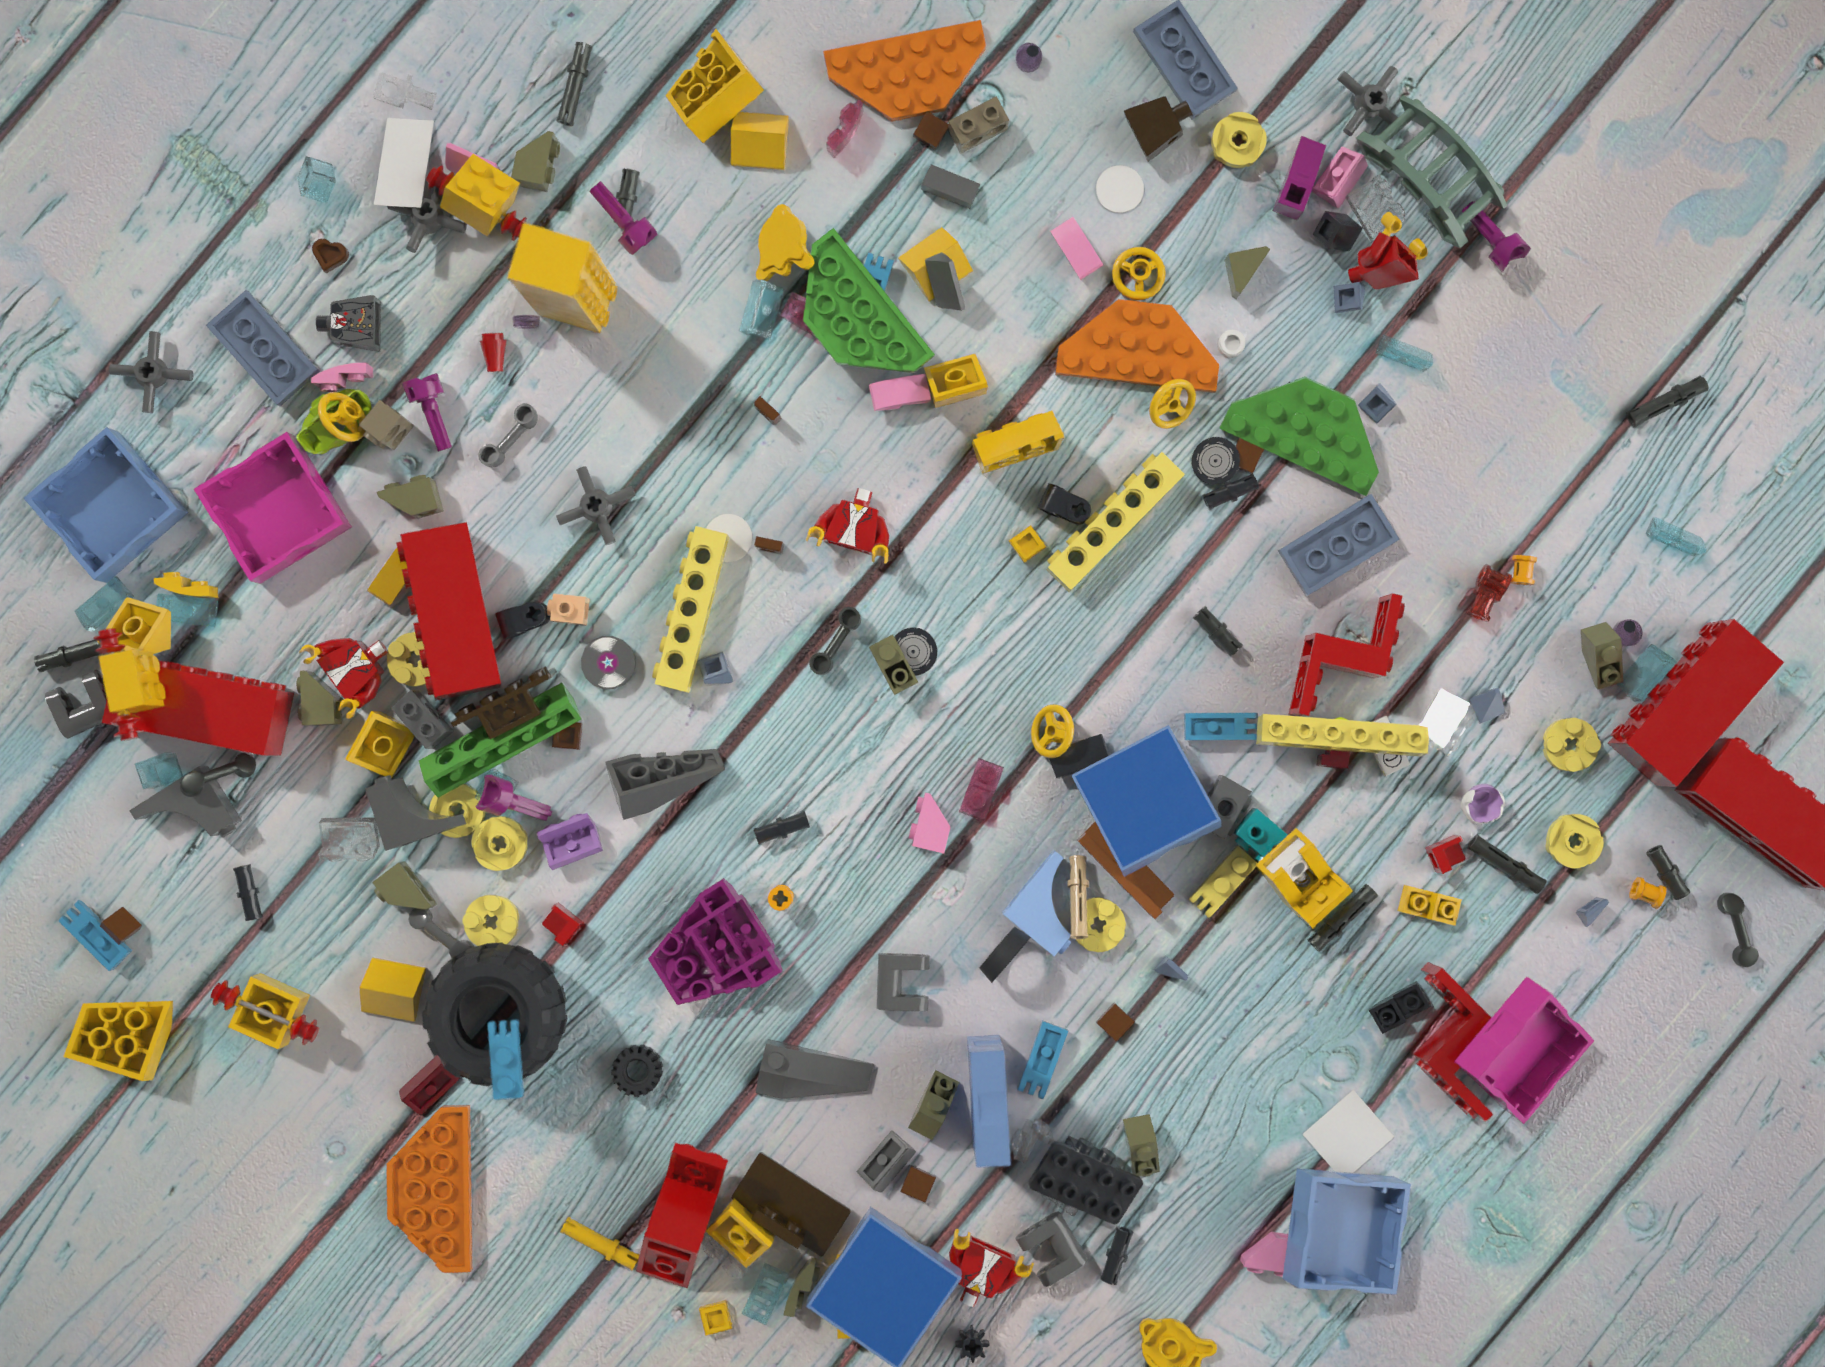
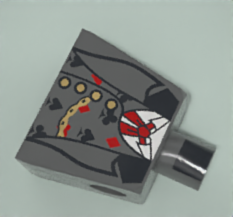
(354, 323)

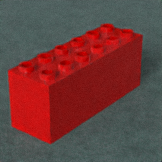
(448, 611)
(1695, 702)
(218, 710)
(1761, 808)

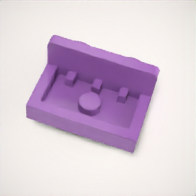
(570, 840)

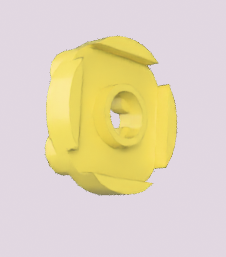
(1251, 132)
(398, 662)
(1586, 744)
(466, 796)
(1559, 846)
(506, 857)
(491, 905)
(1111, 932)

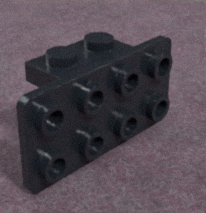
(1086, 1179)

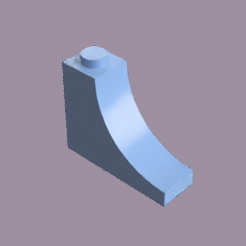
(1034, 910)

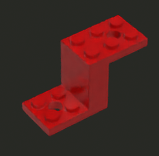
(1347, 656)
(1445, 1045)
(681, 1214)

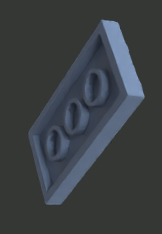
(1185, 59)
(262, 348)
(1338, 545)

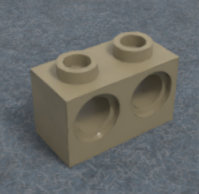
(978, 125)
(385, 426)

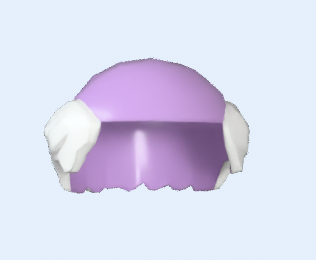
(1483, 804)

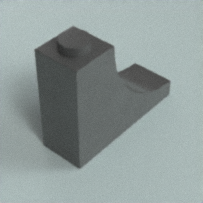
(209, 808)
(401, 817)

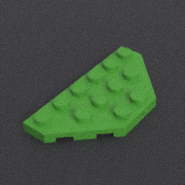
(855, 315)
(1310, 428)

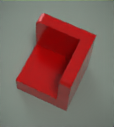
(1445, 853)
(562, 923)

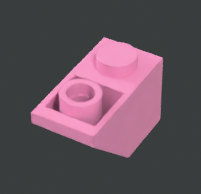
(932, 827)
(1267, 1254)

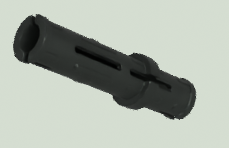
(577, 72)
(1676, 396)
(65, 656)
(1516, 870)
(1348, 912)

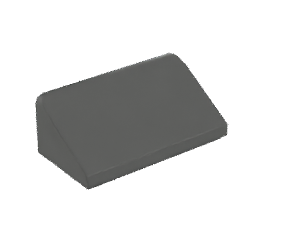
(950, 186)
(944, 282)
(886, 1162)

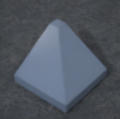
(1349, 297)
(1377, 403)
(715, 669)
(1488, 705)
(1591, 910)
(1169, 968)

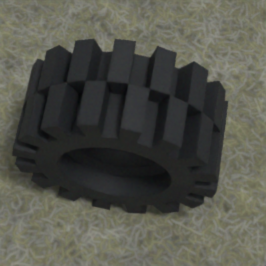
(629, 1085)

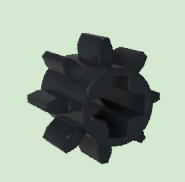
(979, 1343)

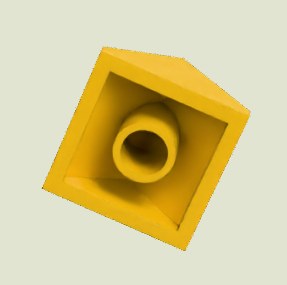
(759, 140)
(937, 242)
(956, 380)
(143, 626)
(380, 744)
(392, 989)
(740, 1234)

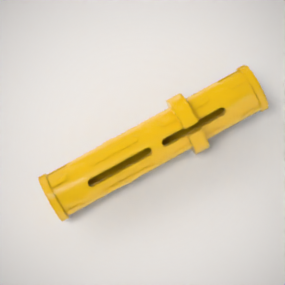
(600, 1243)

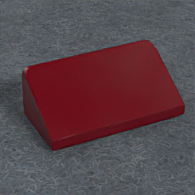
(427, 1086)

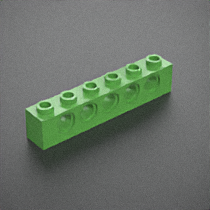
(478, 753)

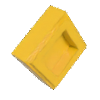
(1027, 544)
(715, 1317)

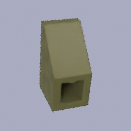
(535, 162)
(416, 498)
(1603, 654)
(893, 664)
(318, 701)
(934, 1105)
(1141, 1145)

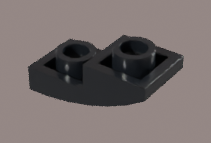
(1079, 756)
(1398, 1007)

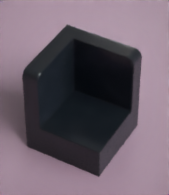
(1337, 231)

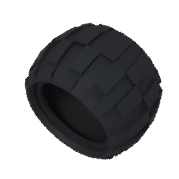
(520, 975)

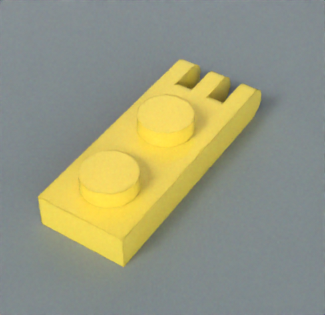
(1224, 880)

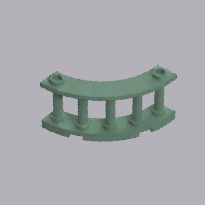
(1417, 182)

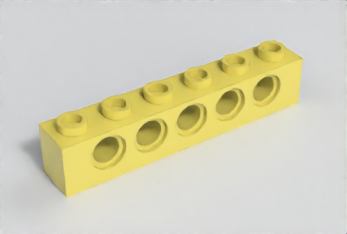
(1167, 476)
(699, 540)
(1342, 735)

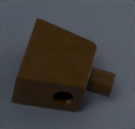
(1157, 124)

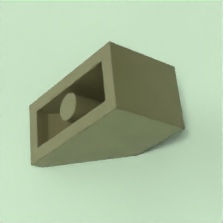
(402, 888)

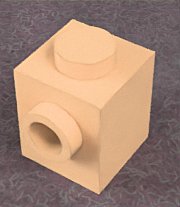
(568, 609)

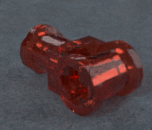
(1489, 590)

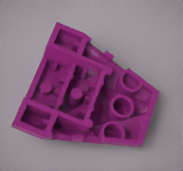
(715, 948)

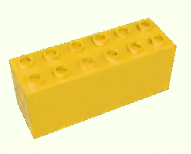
(562, 278)

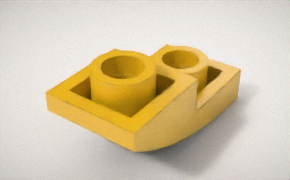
(389, 580)
(176, 583)
(1429, 905)

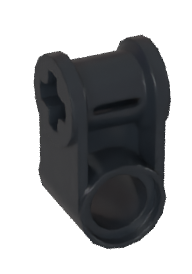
(1059, 502)
(518, 619)

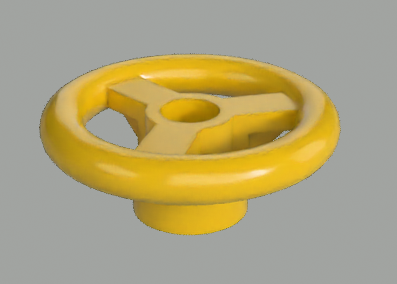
(1147, 267)
(1168, 399)
(346, 415)
(1054, 732)

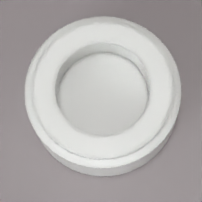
(1231, 343)

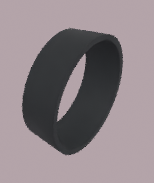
(1004, 953)

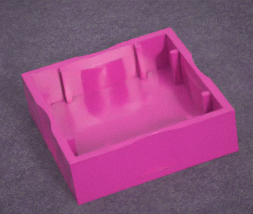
(273, 508)
(1524, 1050)

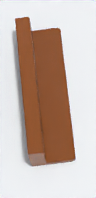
(1141, 884)

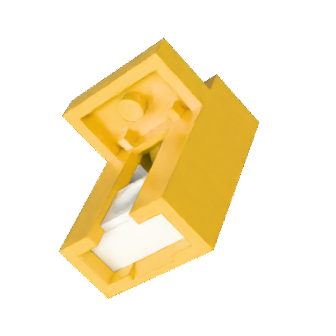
(1303, 878)

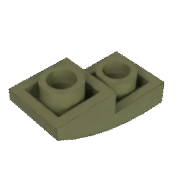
(806, 1276)

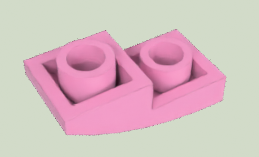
(1076, 248)
(336, 377)
(899, 391)

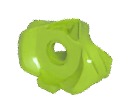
(314, 436)

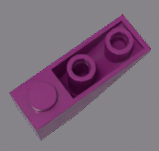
(1300, 178)

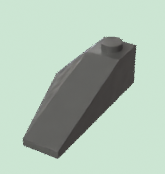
(653, 781)
(806, 1072)

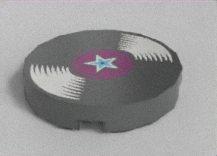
(608, 662)

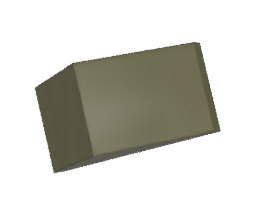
(1242, 266)

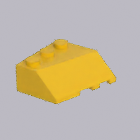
(713, 89)
(1018, 442)
(122, 1036)

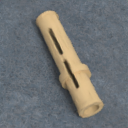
(1078, 896)

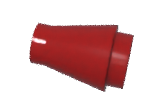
(493, 349)

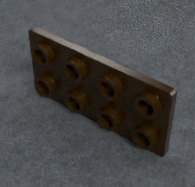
(506, 710)
(790, 1205)

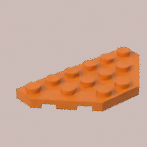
(908, 71)
(1138, 346)
(433, 1189)

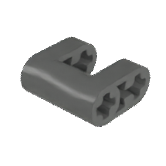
(75, 721)
(890, 982)
(1062, 1241)

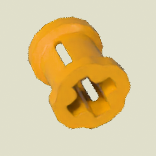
(1523, 570)
(1647, 892)
(774, 902)

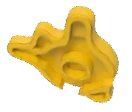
(782, 244)
(1173, 1344)

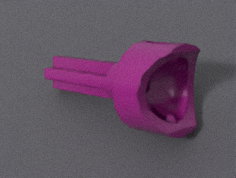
(635, 233)
(1505, 248)
(425, 392)
(499, 797)

